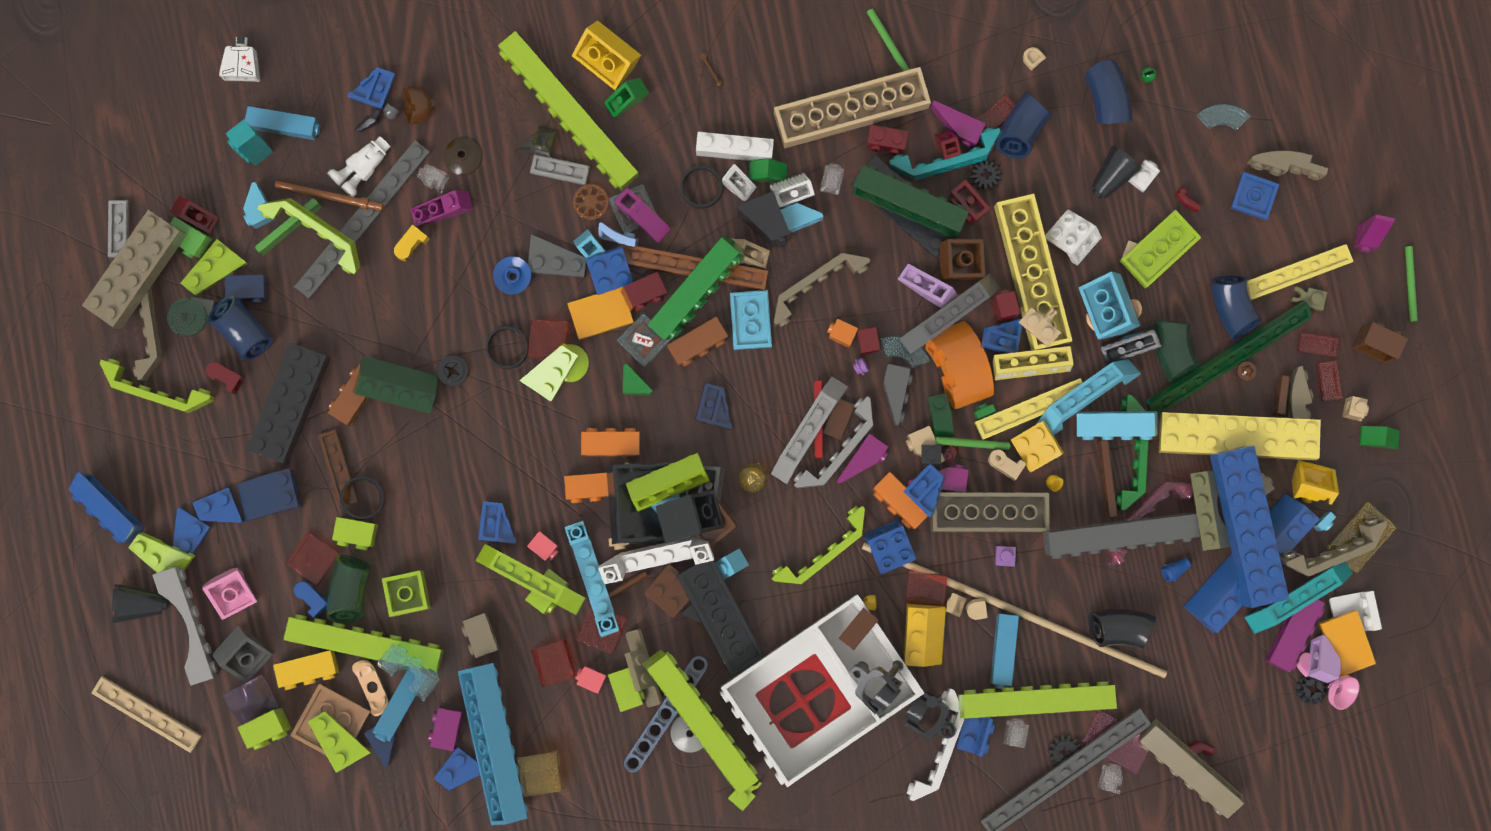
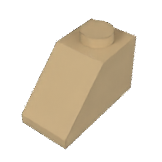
(754, 254)
(921, 437)

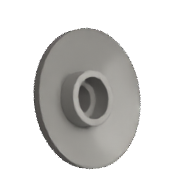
(681, 740)

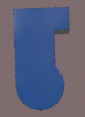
(311, 597)

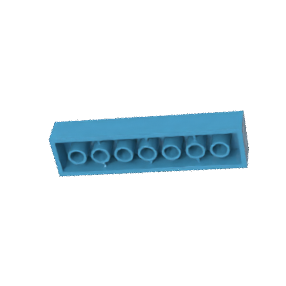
(492, 744)

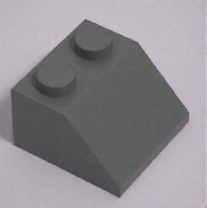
(242, 654)

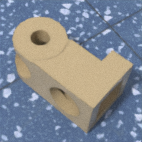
(1005, 465)

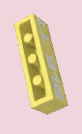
(1032, 363)

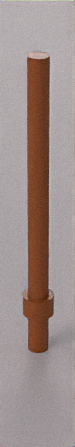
(363, 203)

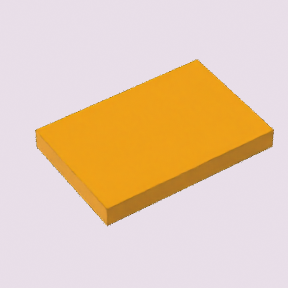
(600, 313)
(1349, 641)

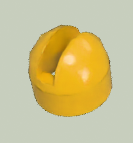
(1054, 482)
(870, 602)

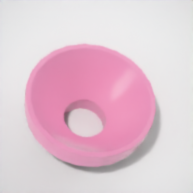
(1345, 694)

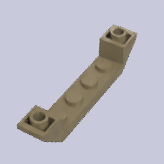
(855, 264)
(145, 367)
(1371, 532)

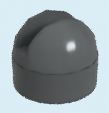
(390, 111)

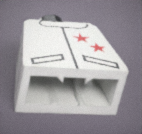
(240, 62)

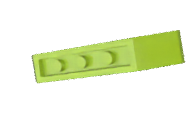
(349, 260)
(114, 373)
(856, 520)
(530, 579)

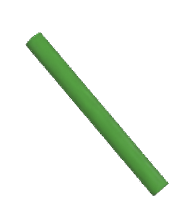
(887, 39)
(1411, 284)
(972, 443)

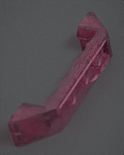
(1179, 490)

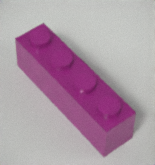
(1293, 636)

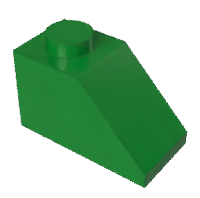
(626, 97)

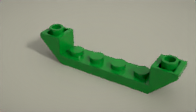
(1139, 463)

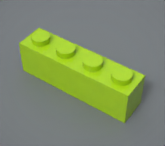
(667, 482)

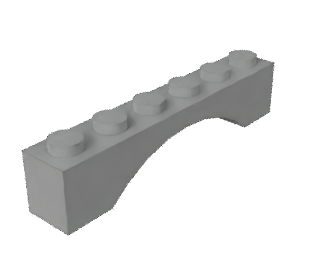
(172, 586)

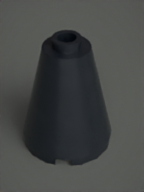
(1114, 172)
(135, 603)

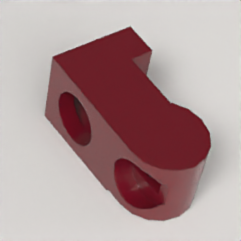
(948, 144)
(219, 372)

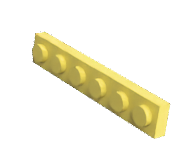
(1299, 271)
(1023, 411)

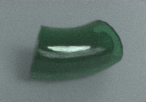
(1176, 353)
(347, 589)

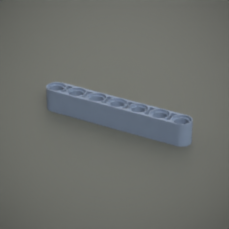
(660, 721)

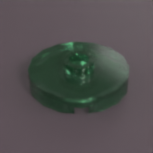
(180, 310)

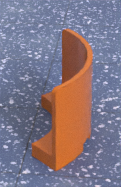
(964, 365)

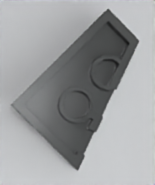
(554, 260)

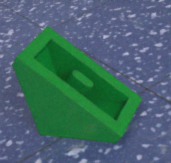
(767, 171)
(634, 384)
(1379, 437)

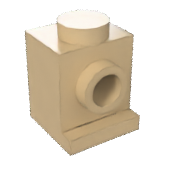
(1355, 408)

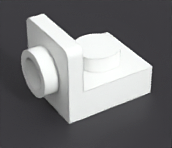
(1146, 175)

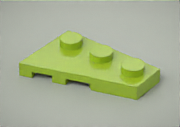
(158, 554)
(338, 744)

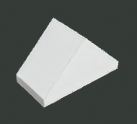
(738, 183)

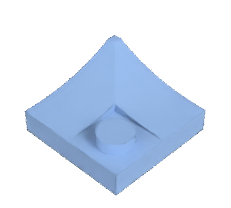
(609, 234)

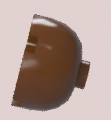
(417, 104)

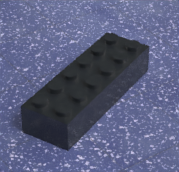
(288, 403)

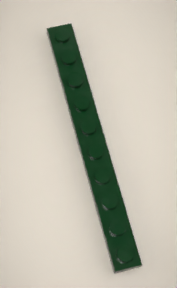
(1230, 358)

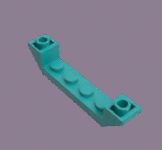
(902, 165)
(1299, 598)

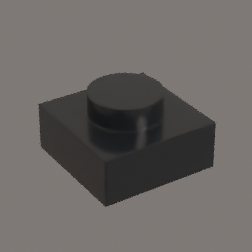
(931, 454)

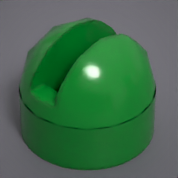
(1149, 78)

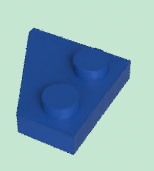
(374, 89)
(189, 531)

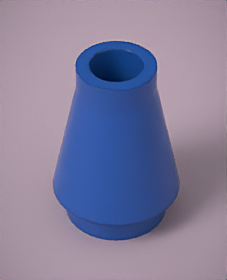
(1175, 569)

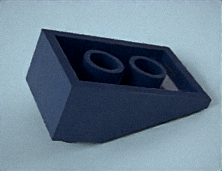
(270, 494)

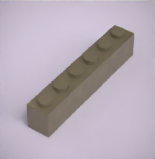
(1191, 769)

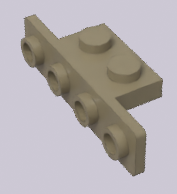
(640, 676)

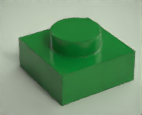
(983, 410)

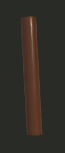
(628, 584)

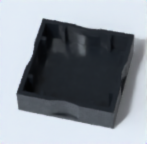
(625, 521)

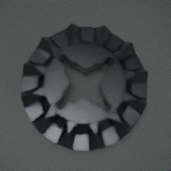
(451, 361)
(1304, 693)

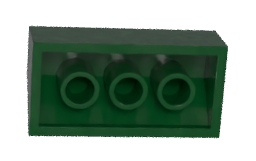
(396, 384)

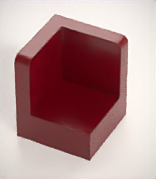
(868, 341)

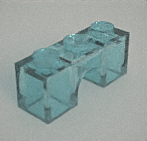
(397, 659)

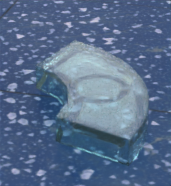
(1223, 114)
(894, 347)

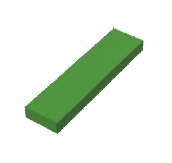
(284, 229)

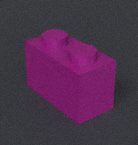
(446, 728)

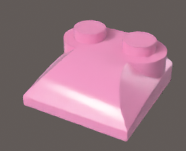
(229, 592)

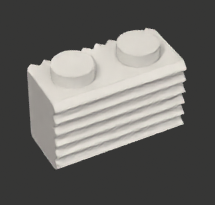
(792, 190)

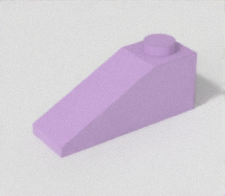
(927, 286)

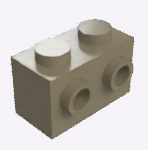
(480, 635)

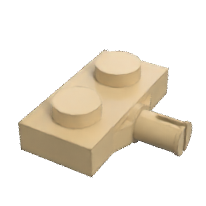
(1040, 326)

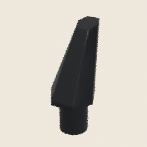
(369, 121)

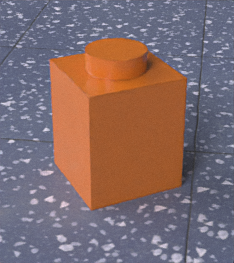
(842, 332)

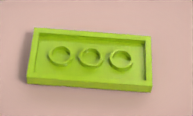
(1160, 249)

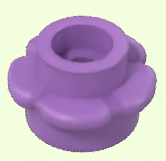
(860, 366)

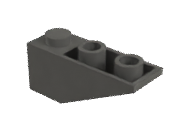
(895, 385)

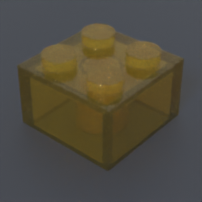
(540, 773)

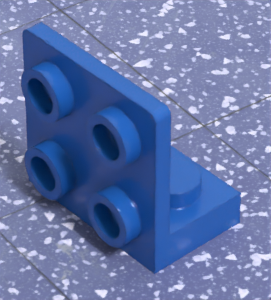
(890, 546)
(975, 734)

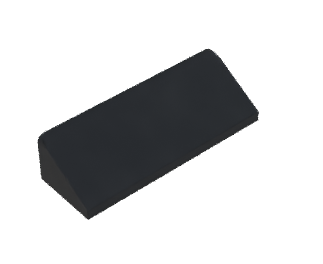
(1131, 344)

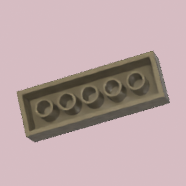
(134, 270)
(991, 512)

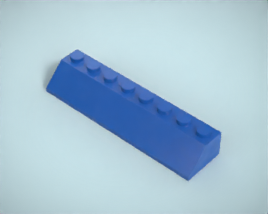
(1221, 594)

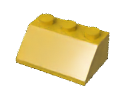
(606, 55)
(924, 635)

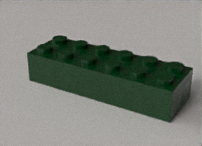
(909, 201)

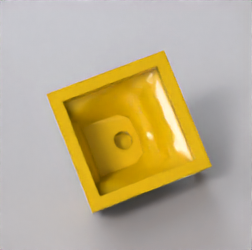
(1314, 482)

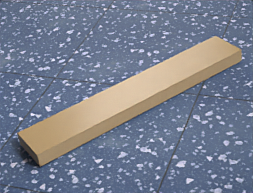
(146, 714)

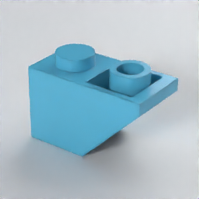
(731, 564)

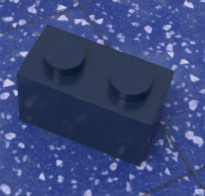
(247, 288)

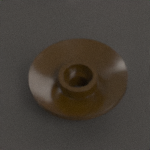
(469, 162)

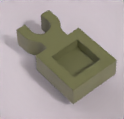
(1313, 297)

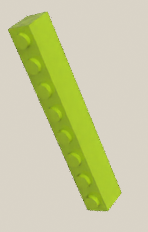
(356, 641)
(1037, 701)

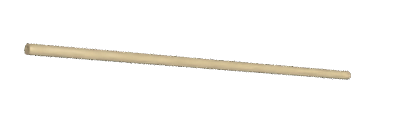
(1038, 620)

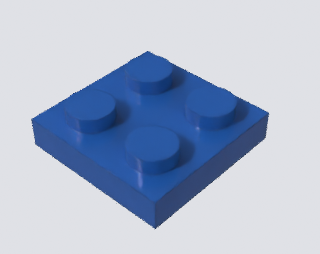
(1254, 196)
(609, 270)

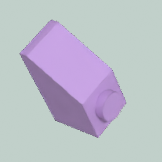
(1323, 661)

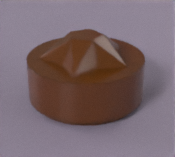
(1246, 371)

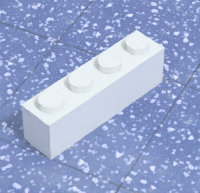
(733, 147)

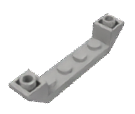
(864, 412)
(808, 429)

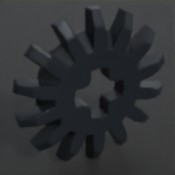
(992, 179)
(1059, 746)

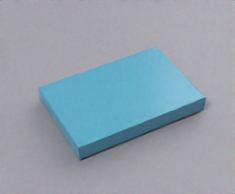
(750, 320)

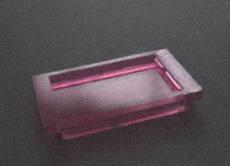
(1128, 755)

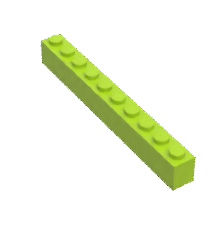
(567, 109)

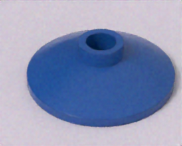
(510, 266)

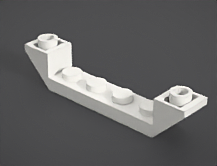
(655, 555)
(919, 789)

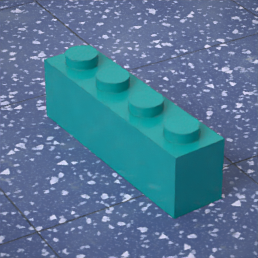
(248, 143)

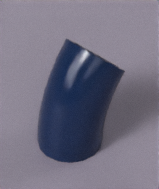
(1109, 93)
(1022, 127)
(1234, 305)
(240, 328)

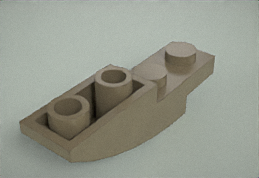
(1280, 161)
(1299, 395)

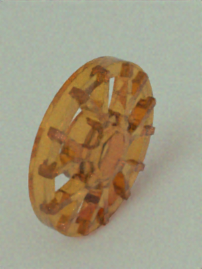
(590, 202)

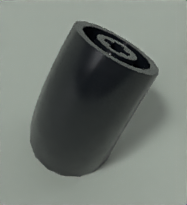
(1120, 627)

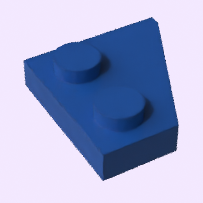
(1003, 337)
(926, 489)
(218, 507)
(494, 524)
(457, 769)

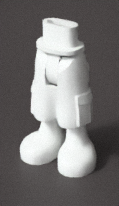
(362, 163)

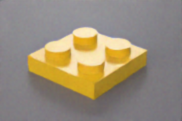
(1037, 446)

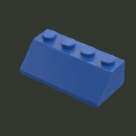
(105, 507)

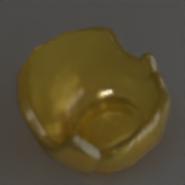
(753, 477)

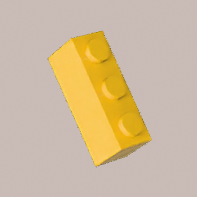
(306, 669)

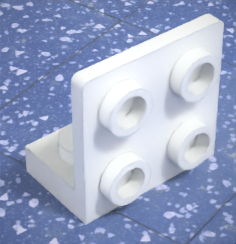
(1074, 236)
(1364, 603)

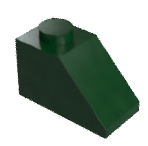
(940, 415)

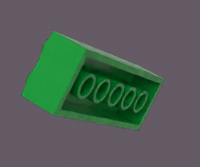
(696, 288)

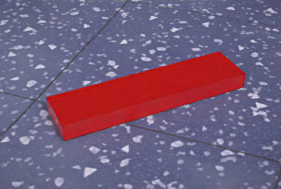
(818, 439)

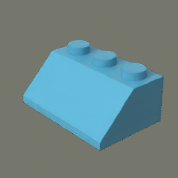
(1109, 306)

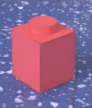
(543, 547)
(590, 679)

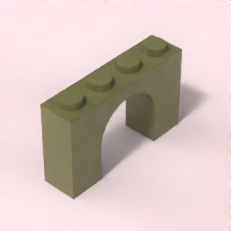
(1211, 527)

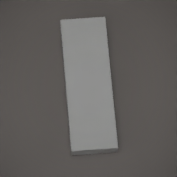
(560, 169)
(117, 225)

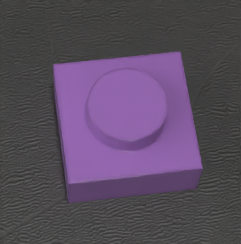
(1005, 556)

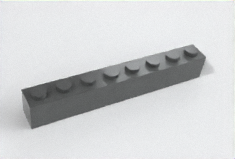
(1121, 534)

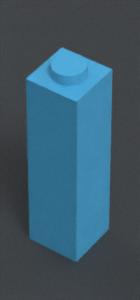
(282, 123)
(1004, 650)
(395, 709)

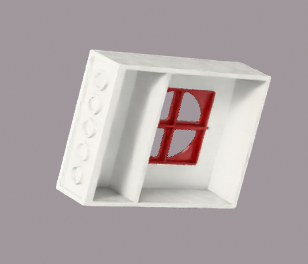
(821, 651)

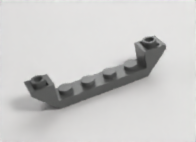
(950, 314)

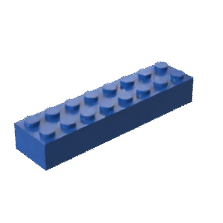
(1249, 526)

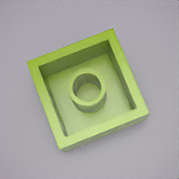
(406, 593)
(264, 728)

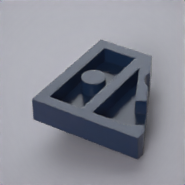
(713, 407)

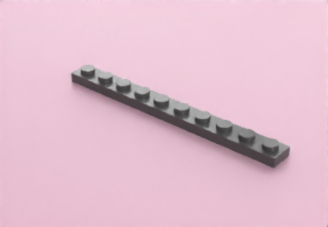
(363, 219)
(1066, 771)

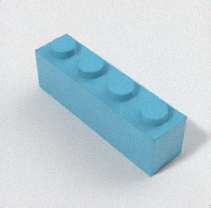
(1117, 423)

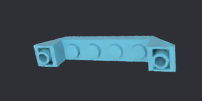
(1088, 392)
(592, 579)

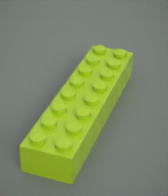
(698, 718)

